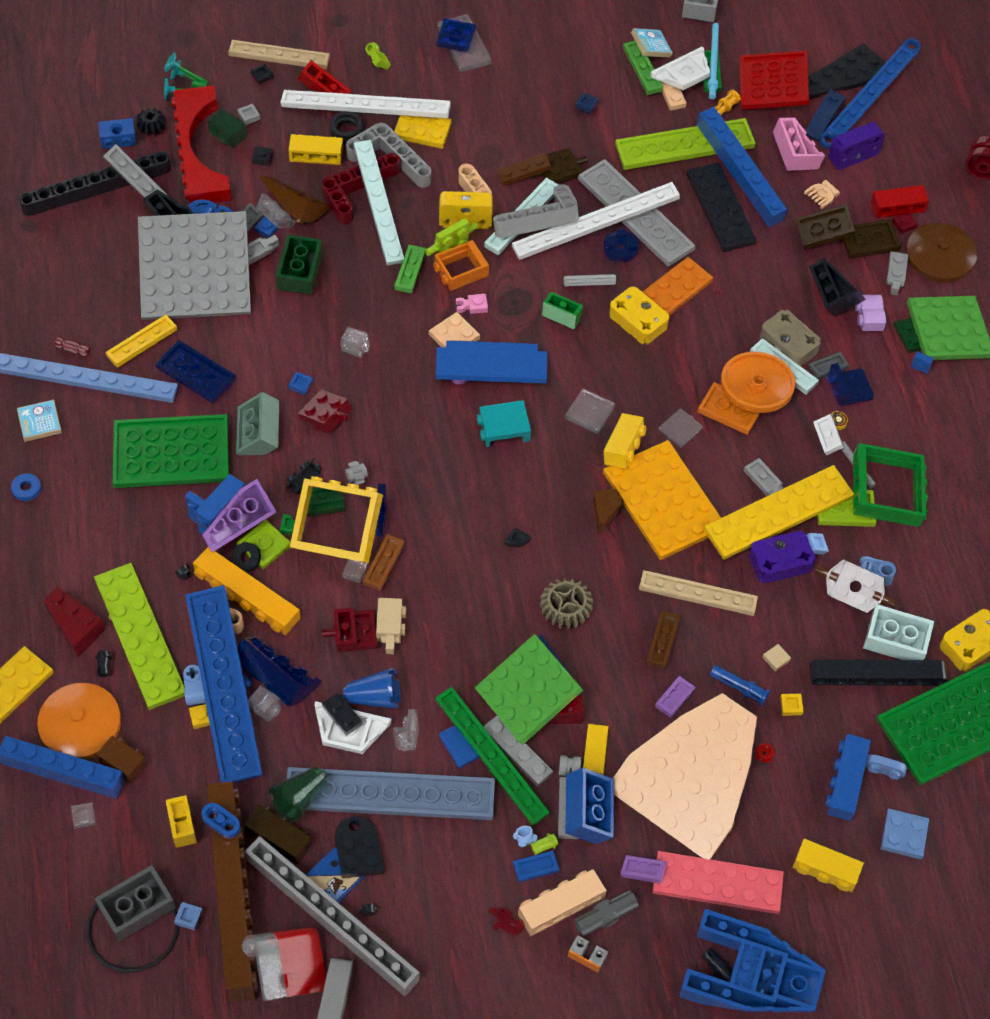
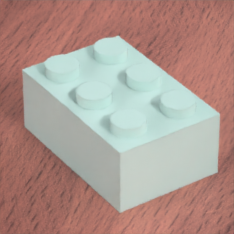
(898, 634)

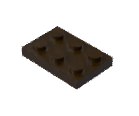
(825, 226)
(872, 239)

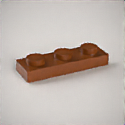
(383, 562)

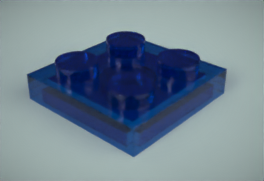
(456, 35)

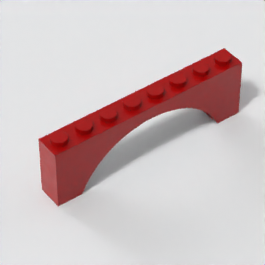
(191, 108)

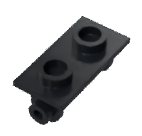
(307, 470)

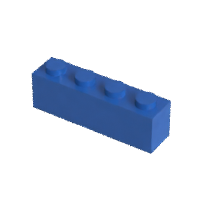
(848, 777)

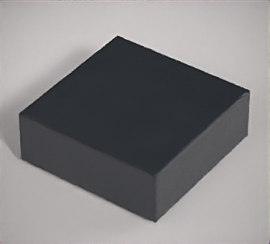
(262, 74)

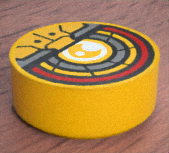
(840, 420)

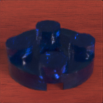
(624, 238)

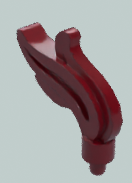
(506, 921)

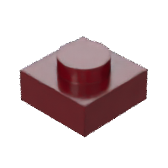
(904, 222)

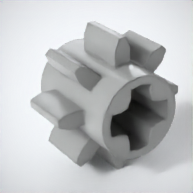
(356, 472)

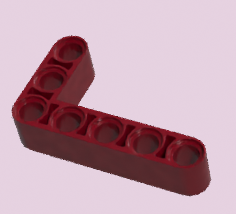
(350, 180)

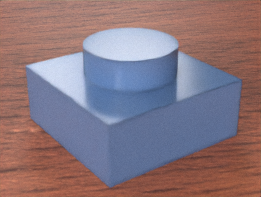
(188, 916)

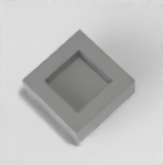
(248, 114)

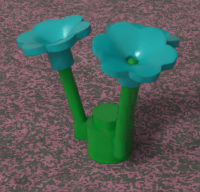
(178, 70)

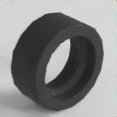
(345, 118)

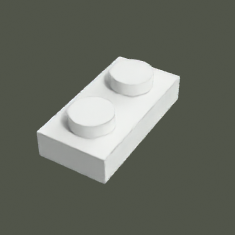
(828, 434)

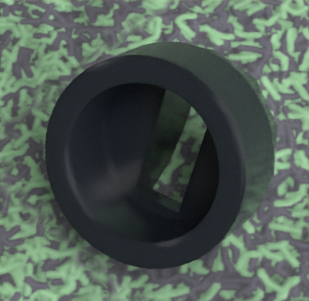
(184, 572)

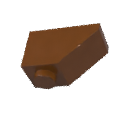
(606, 507)

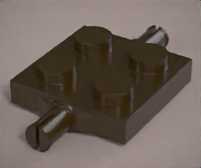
(563, 166)

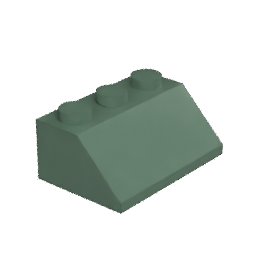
(257, 425)

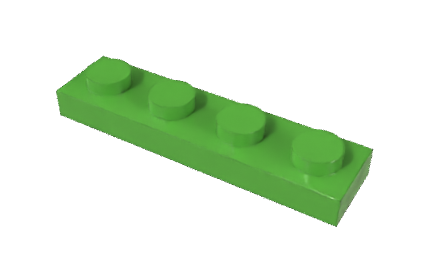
(642, 68)

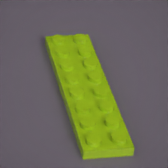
(675, 145)
(140, 636)

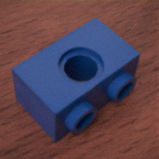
(117, 132)

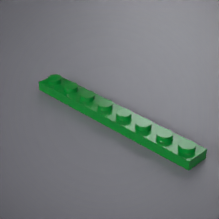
(492, 756)

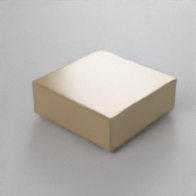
(776, 657)

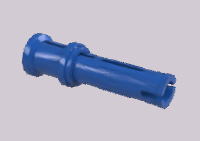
(748, 689)

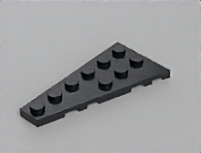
(846, 73)

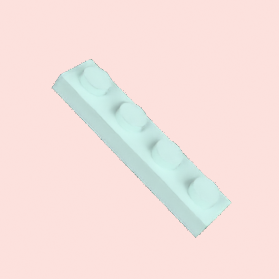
(803, 380)

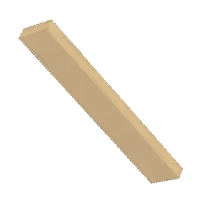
(277, 54)
(698, 593)

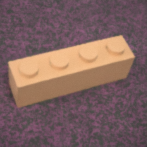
(561, 902)

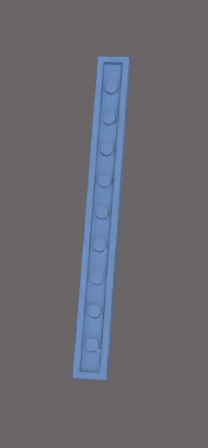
(88, 378)

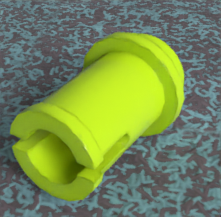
(544, 844)

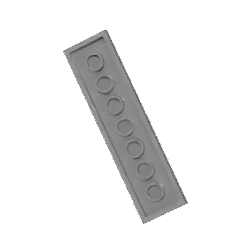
(650, 227)

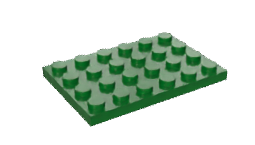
(170, 451)

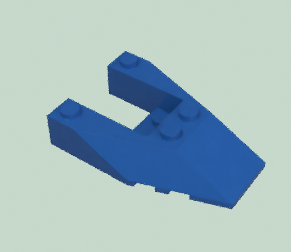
(765, 973)

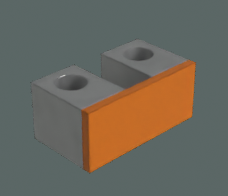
(577, 952)

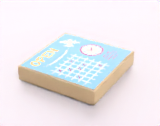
(651, 42)
(39, 420)

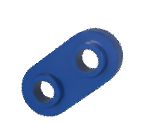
(221, 821)

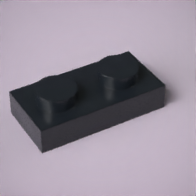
(342, 714)

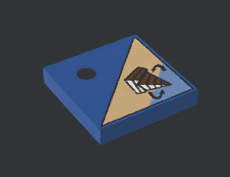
(328, 877)

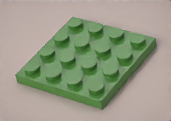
(949, 327)
(528, 689)

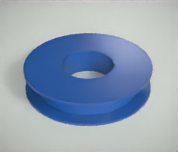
(29, 494)

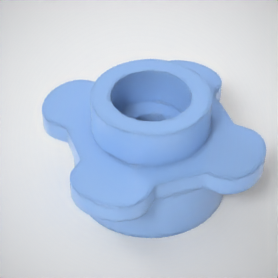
(524, 836)

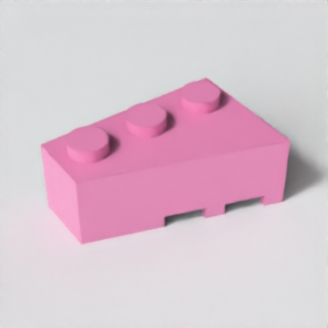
(795, 147)

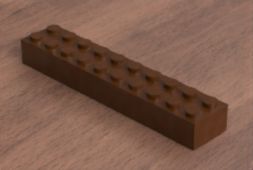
(233, 899)

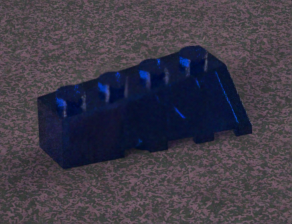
(275, 671)

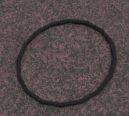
(127, 969)

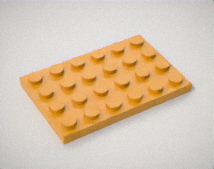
(663, 499)

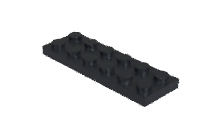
(721, 207)

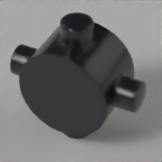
(369, 909)

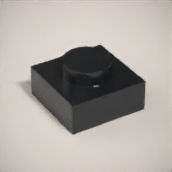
(262, 155)

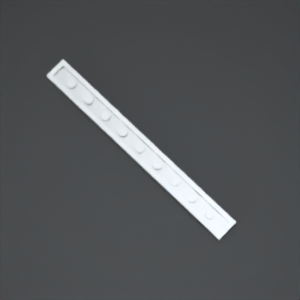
(365, 103)
(596, 220)

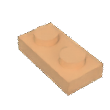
(673, 97)

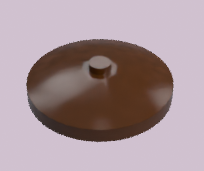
(941, 252)

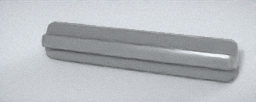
(587, 280)

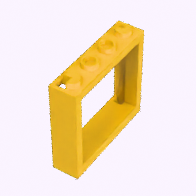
(370, 525)

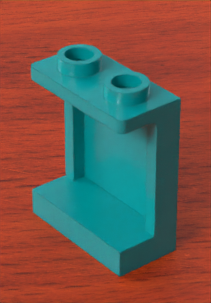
(503, 422)

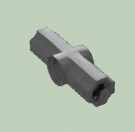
(606, 913)

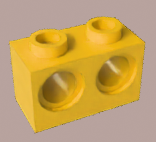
(181, 821)

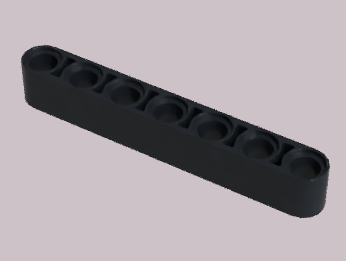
(878, 672)

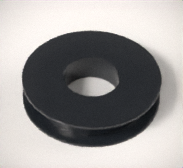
(254, 559)

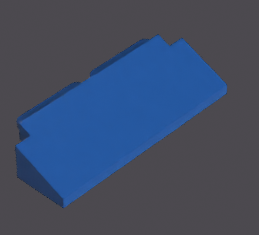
(491, 362)

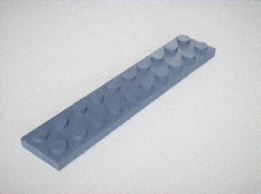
(404, 794)

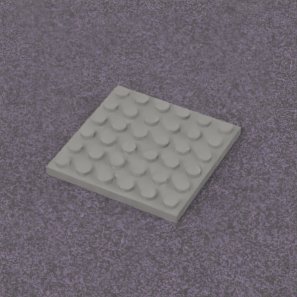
(194, 265)

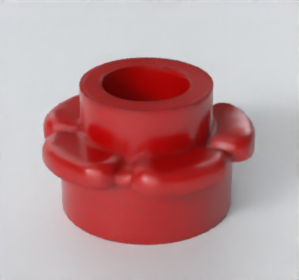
(767, 748)

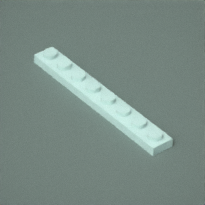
(378, 202)

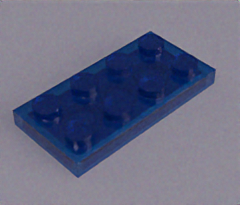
(195, 371)

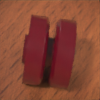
(979, 158)

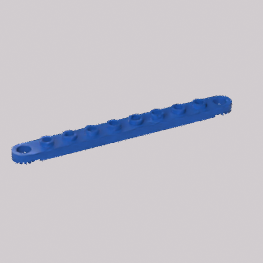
(871, 91)

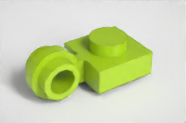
(378, 57)

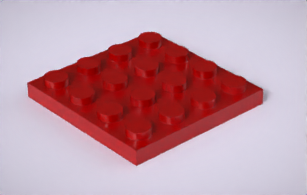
(774, 80)

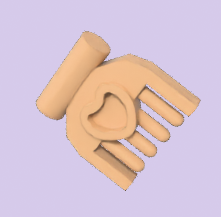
(824, 191)

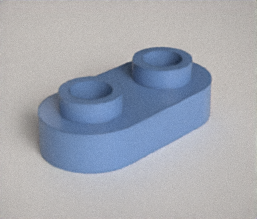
(886, 766)

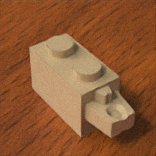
(390, 622)

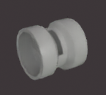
(568, 765)

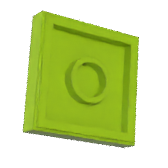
(268, 540)

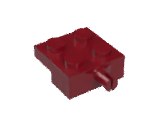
(326, 411)
(353, 630)

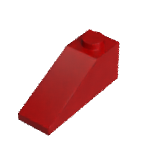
(321, 81)

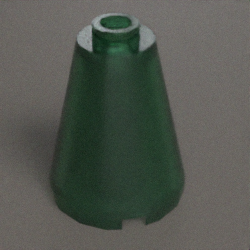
(297, 793)

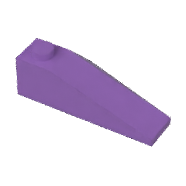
(242, 512)

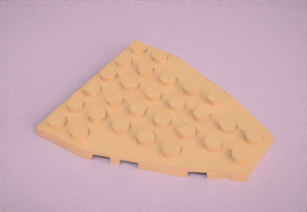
(692, 774)

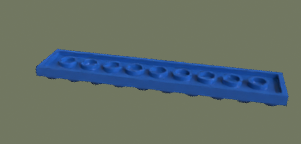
(223, 685)

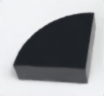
(517, 538)

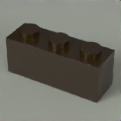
(278, 833)

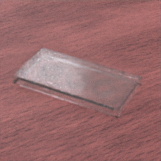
(477, 53)

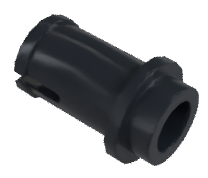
(103, 663)

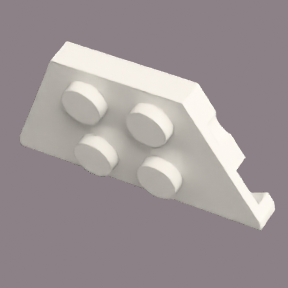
(684, 71)
(359, 739)

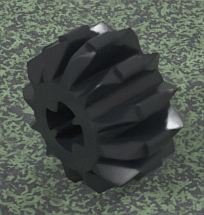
(151, 121)

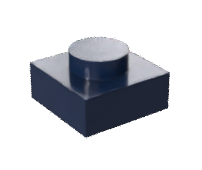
(586, 103)

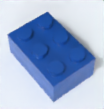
(589, 806)

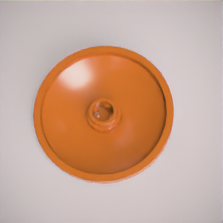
(757, 382)
(78, 720)

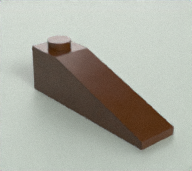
(296, 202)

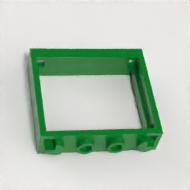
(894, 458)

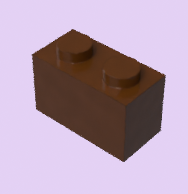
(120, 756)

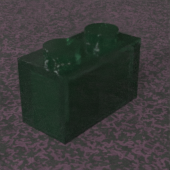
(227, 128)

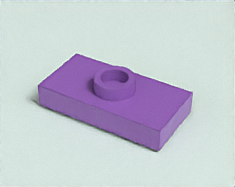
(675, 697)
(643, 869)

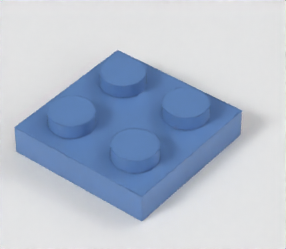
(904, 834)

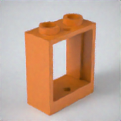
(457, 253)

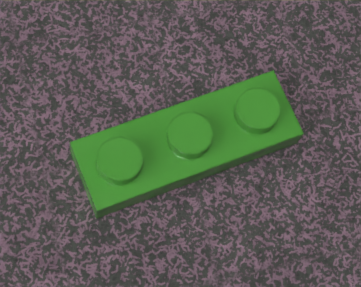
(410, 269)

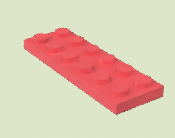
(720, 883)

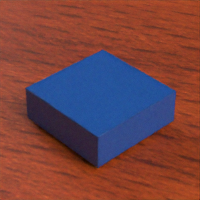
(300, 383)

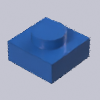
(266, 228)
(922, 362)

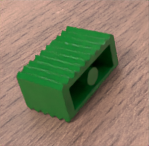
(562, 310)

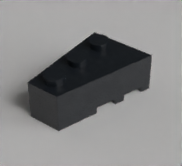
(162, 204)
(834, 289)

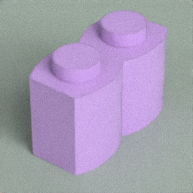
(871, 313)

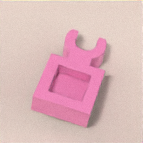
(475, 304)

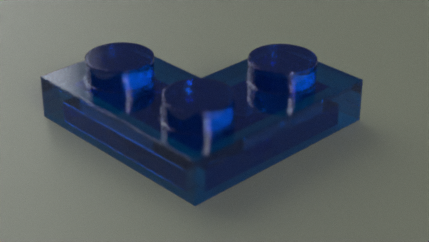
(382, 513)

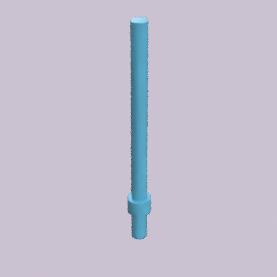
(713, 83)

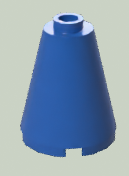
(374, 690)

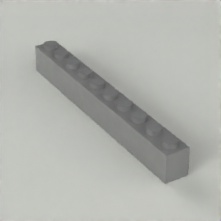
(332, 916)

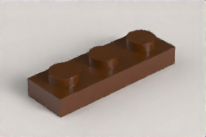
(524, 169)
(663, 640)

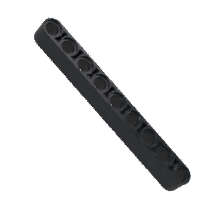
(89, 185)

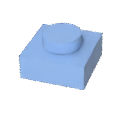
(817, 543)

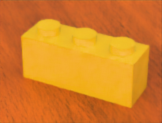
(315, 149)
(624, 441)
(828, 865)

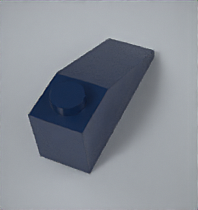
(825, 115)

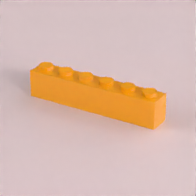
(247, 591)

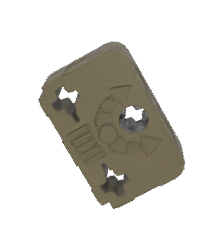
(791, 337)

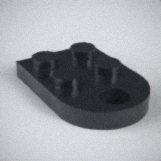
(358, 850)

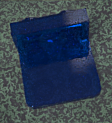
(849, 386)

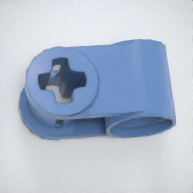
(879, 567)
(193, 686)

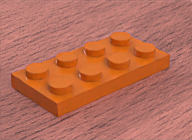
(678, 285)

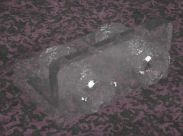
(274, 212)
(406, 737)

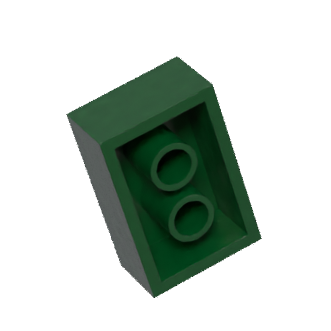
(299, 264)

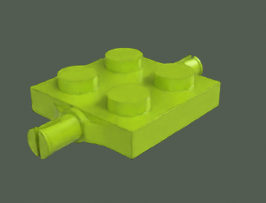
(452, 236)

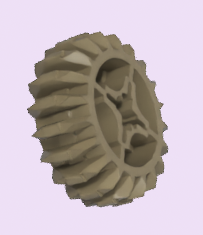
(571, 612)

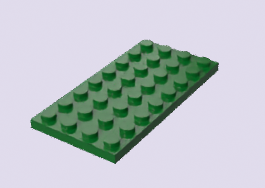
(942, 725)

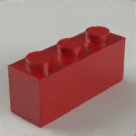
(899, 201)

